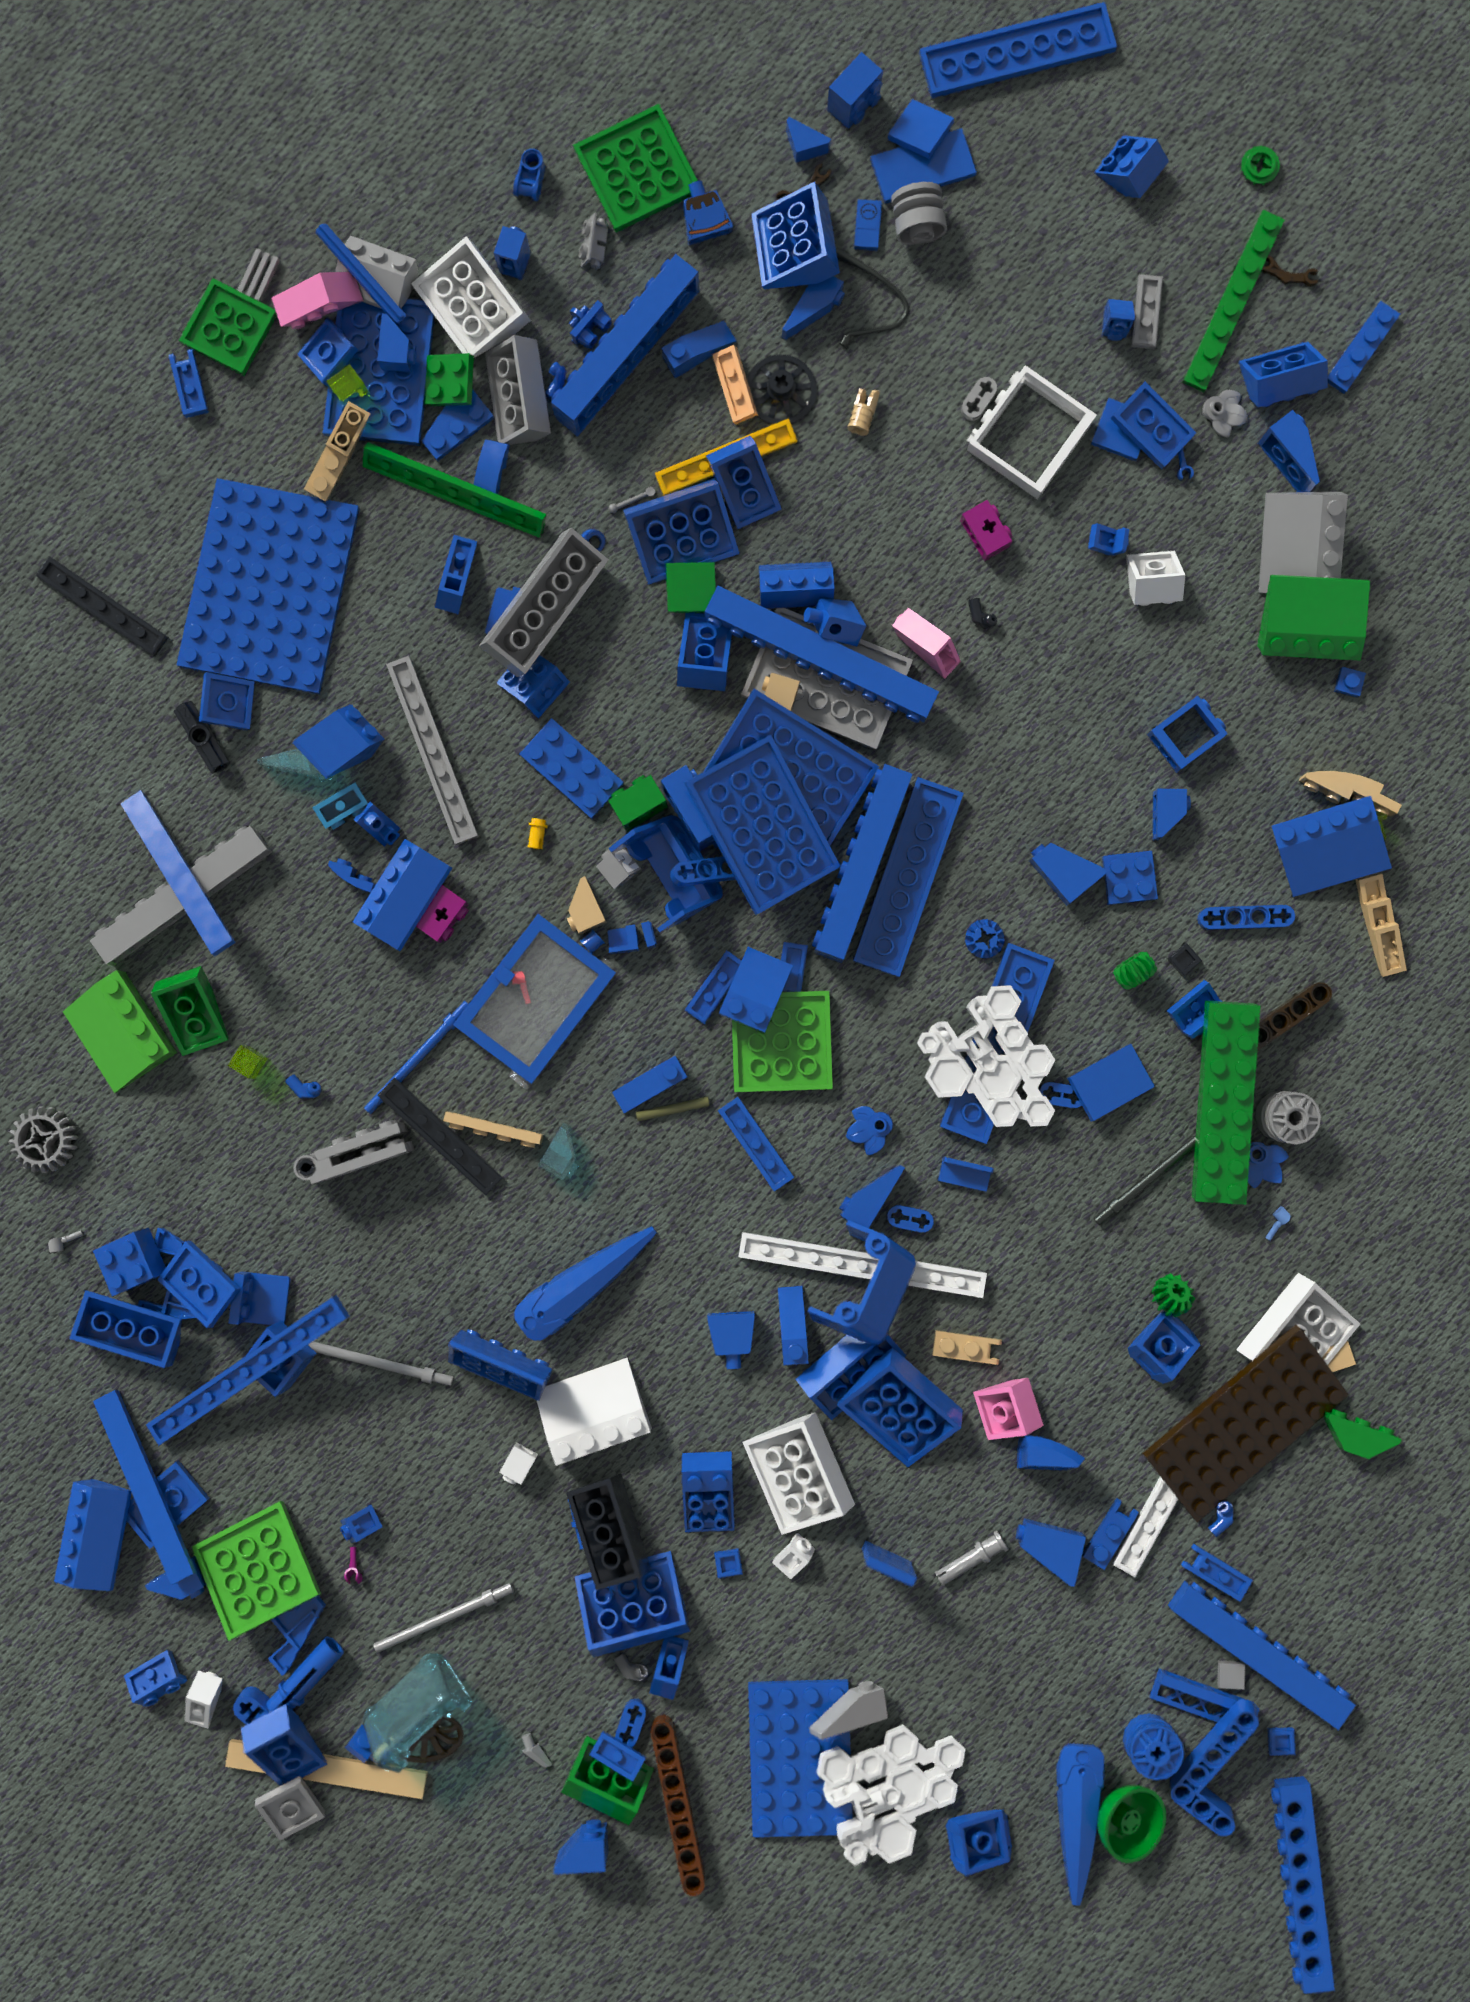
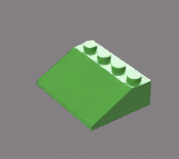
(119, 1030)

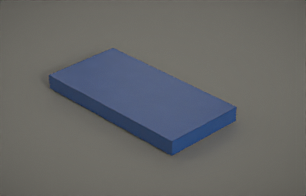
(902, 167)

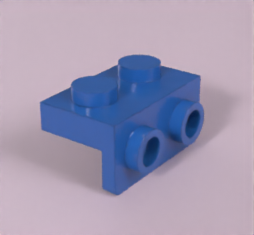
(1189, 1010)

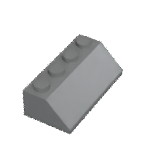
(517, 391)

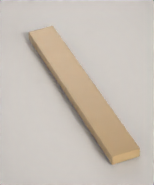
(347, 1773)

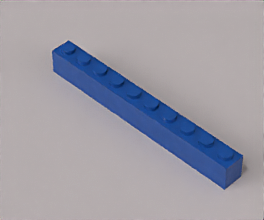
(820, 654)

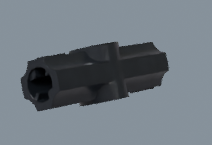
(208, 749)

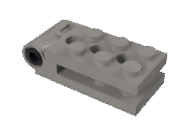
(327, 1161)

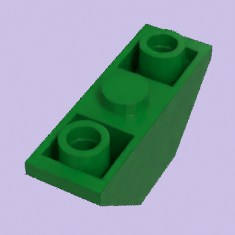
(1358, 1436)

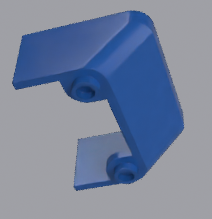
(666, 845)
(883, 1296)

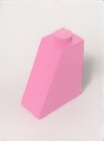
(927, 642)

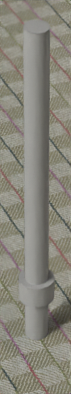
(426, 1375)
(488, 1598)

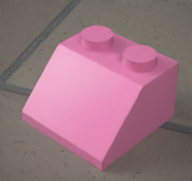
(1008, 1409)

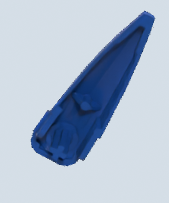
(568, 1293)
(1078, 1799)

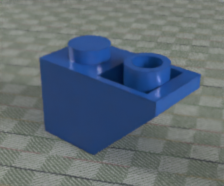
(1117, 319)

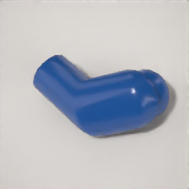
(559, 379)

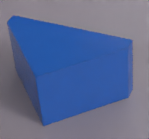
(805, 141)

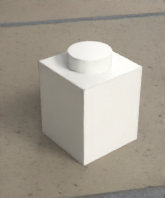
(518, 1464)

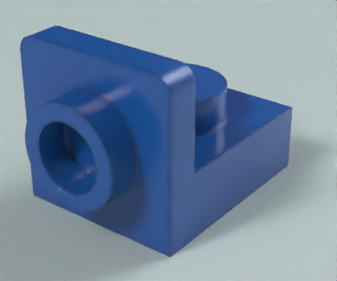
(360, 1524)

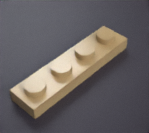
(503, 1132)

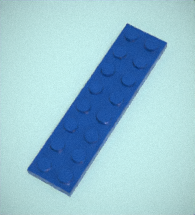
(1018, 50)
(908, 877)
(1027, 975)

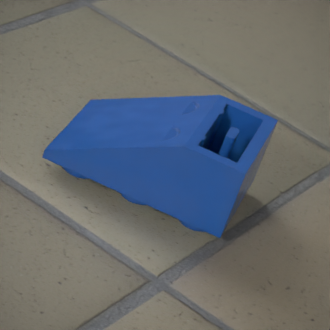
(708, 1491)

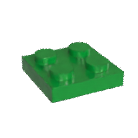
(449, 379)

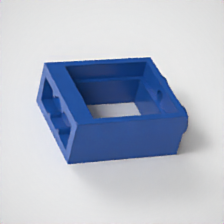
(1169, 749)

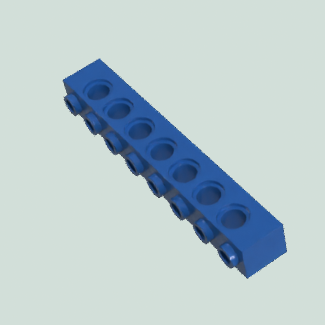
(1319, 1974)

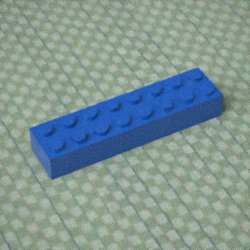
(625, 344)
(863, 863)

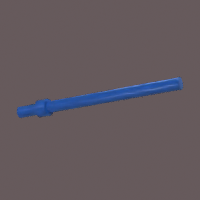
(448, 1023)

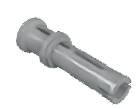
(981, 1553)

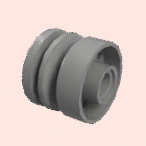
(919, 213)
(1288, 1117)

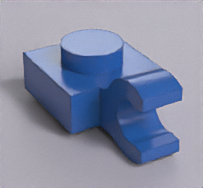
(359, 1745)

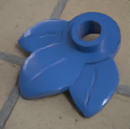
(866, 1131)
(1267, 1165)

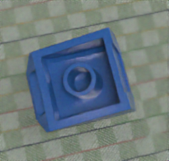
(1164, 1347)
(1046, 1455)
(979, 1840)

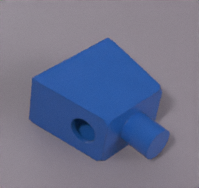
(836, 620)
(731, 1335)

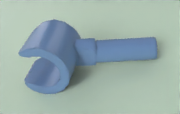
(1282, 1218)

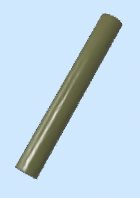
(672, 1109)

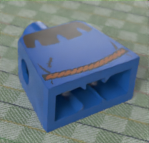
(705, 215)

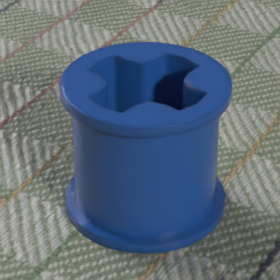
(592, 941)

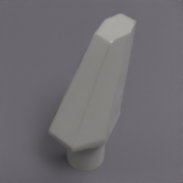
(534, 1751)

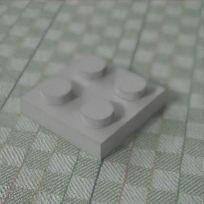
(289, 1808)

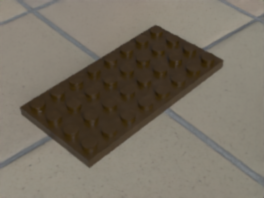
(1246, 1423)

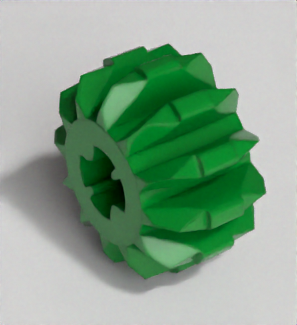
(1135, 970)
(1173, 1295)

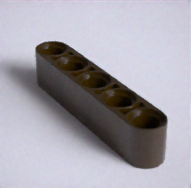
(1287, 1014)

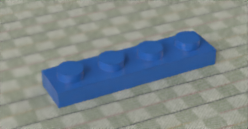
(1362, 347)
(755, 1144)

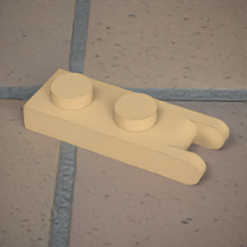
(964, 1347)

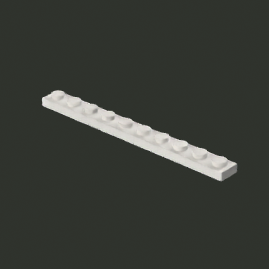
(857, 1264)

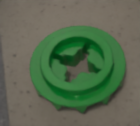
(1270, 162)

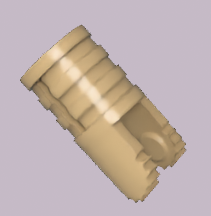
(863, 413)

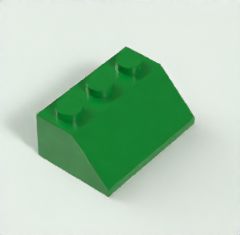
(605, 1788)

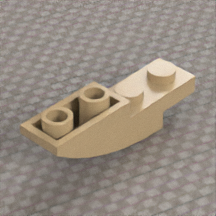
(337, 451)
(1343, 785)

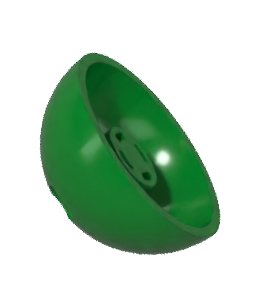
(1131, 1822)

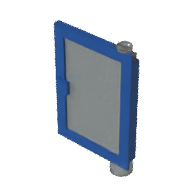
(534, 999)

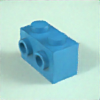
(340, 805)

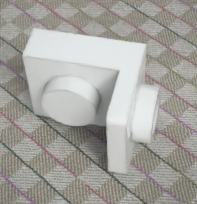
(794, 1556)

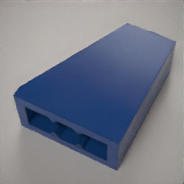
(1065, 871)
(1053, 1547)

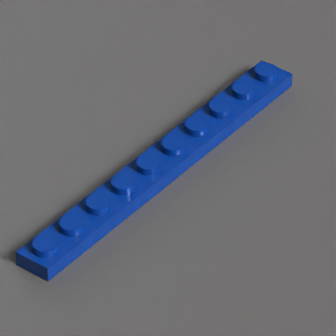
(248, 1370)

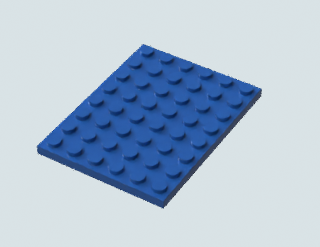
(268, 586)

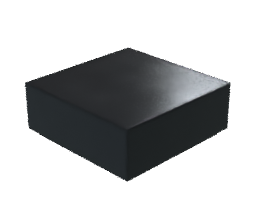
(1184, 959)

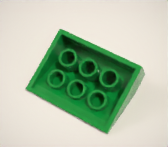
(1314, 617)

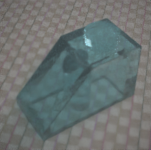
(561, 1154)

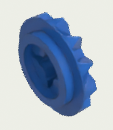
(981, 949)

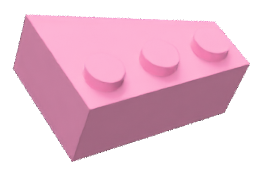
(316, 298)

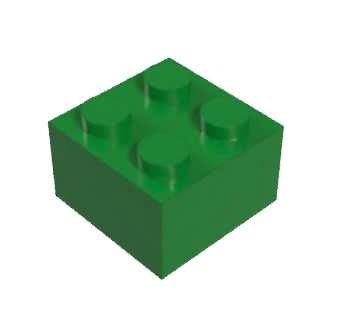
(637, 802)

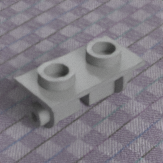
(594, 232)

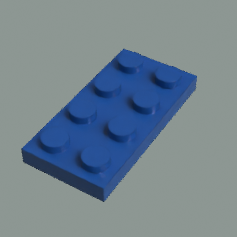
(571, 768)

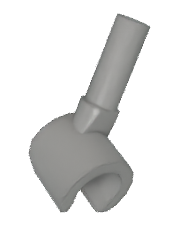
(56, 1244)

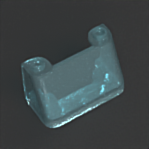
(412, 1709)

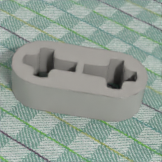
(974, 396)

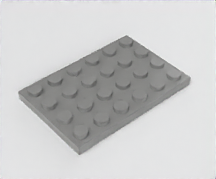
(825, 701)

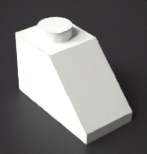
(202, 1699)

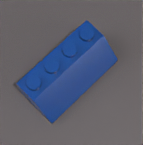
(402, 895)
(127, 1329)
(839, 1370)
(93, 1535)

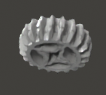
(63, 1133)

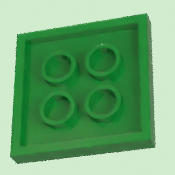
(228, 327)

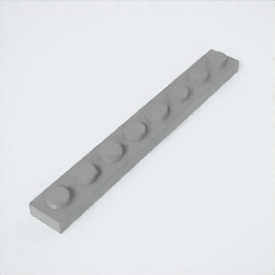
(432, 750)

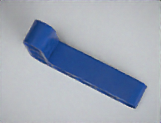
(1210, 1765)

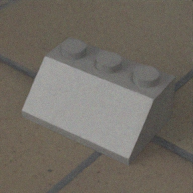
(388, 268)

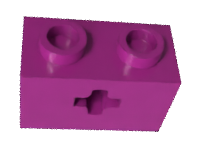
(987, 543)
(443, 901)

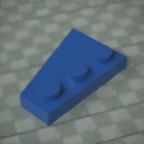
(455, 426)

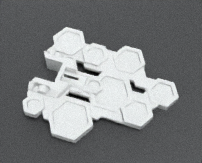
(996, 1074)
(904, 1789)

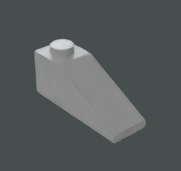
(853, 1710)

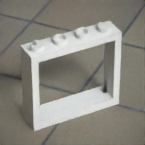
(1054, 395)

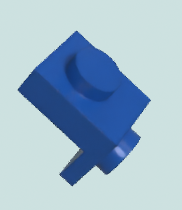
(1108, 540)

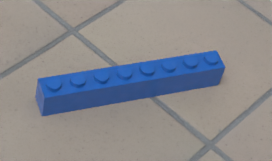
(1261, 1655)

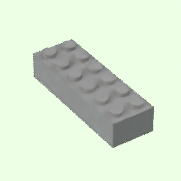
(543, 602)

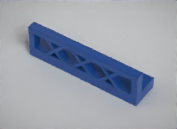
(1201, 1691)

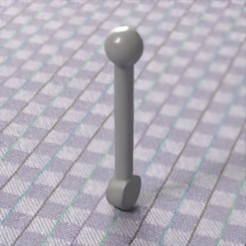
(650, 492)

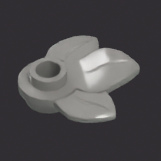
(1228, 412)

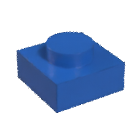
(1350, 682)

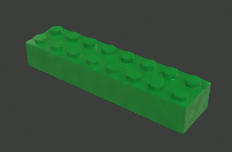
(1225, 1102)

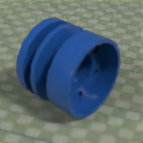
(1143, 1736)

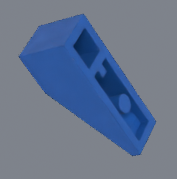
(813, 305)
(696, 347)
(455, 574)
(650, 1084)
(867, 1201)
(793, 1325)

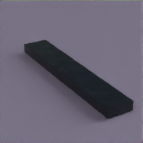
(102, 606)
(440, 1136)

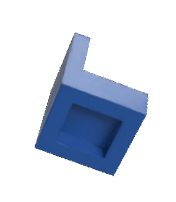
(623, 940)

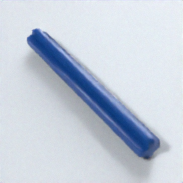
(360, 273)

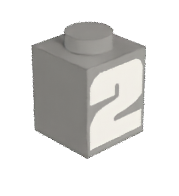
(618, 867)

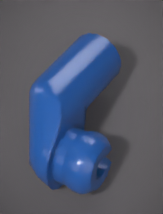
(303, 1090)
(1224, 1518)

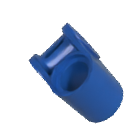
(529, 179)

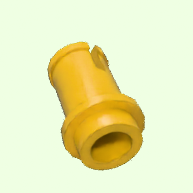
(537, 833)

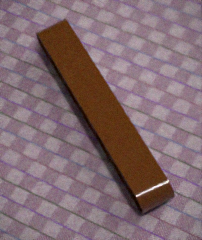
(681, 1816)

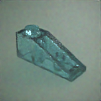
(293, 763)

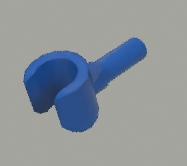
(1183, 466)

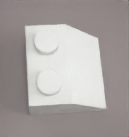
(1155, 578)

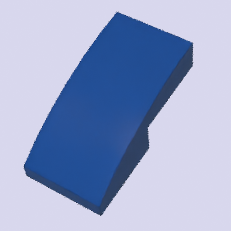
(490, 465)
(348, 873)

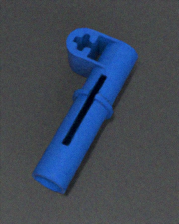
(321, 1658)

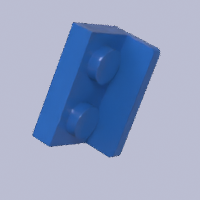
(154, 1679)

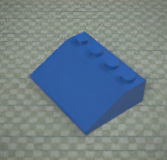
(795, 240)
(681, 529)
(1332, 846)
(499, 1364)
(901, 1408)
(633, 1610)

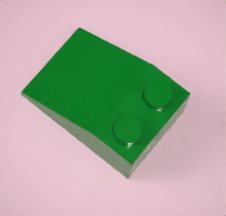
(190, 1010)

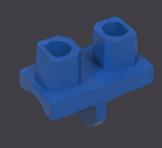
(585, 320)
(378, 825)

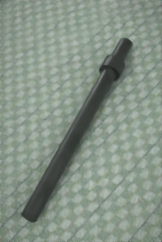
(1115, 1206)

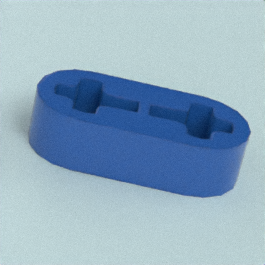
(1061, 1088)
(908, 1224)
(636, 1724)

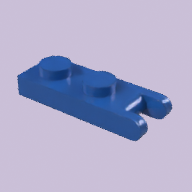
(189, 385)
(1109, 1535)
(1219, 1573)

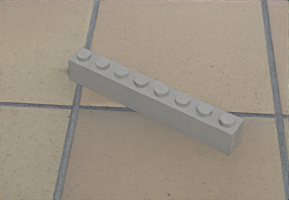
(163, 908)

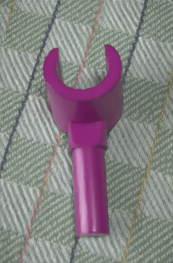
(352, 1568)

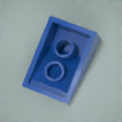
(1291, 451)
(744, 481)
(703, 654)
(339, 741)
(755, 990)
(282, 1746)

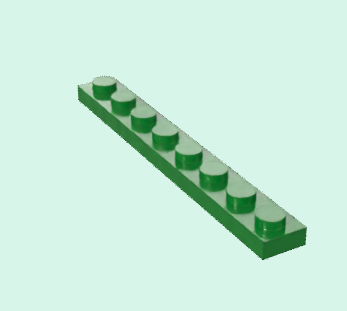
(1233, 301)
(453, 490)

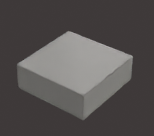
(1231, 1675)

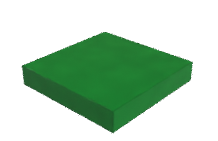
(689, 586)

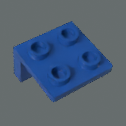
(537, 687)
(260, 1299)

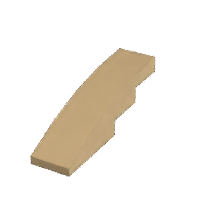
(1381, 925)

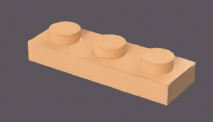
(734, 384)

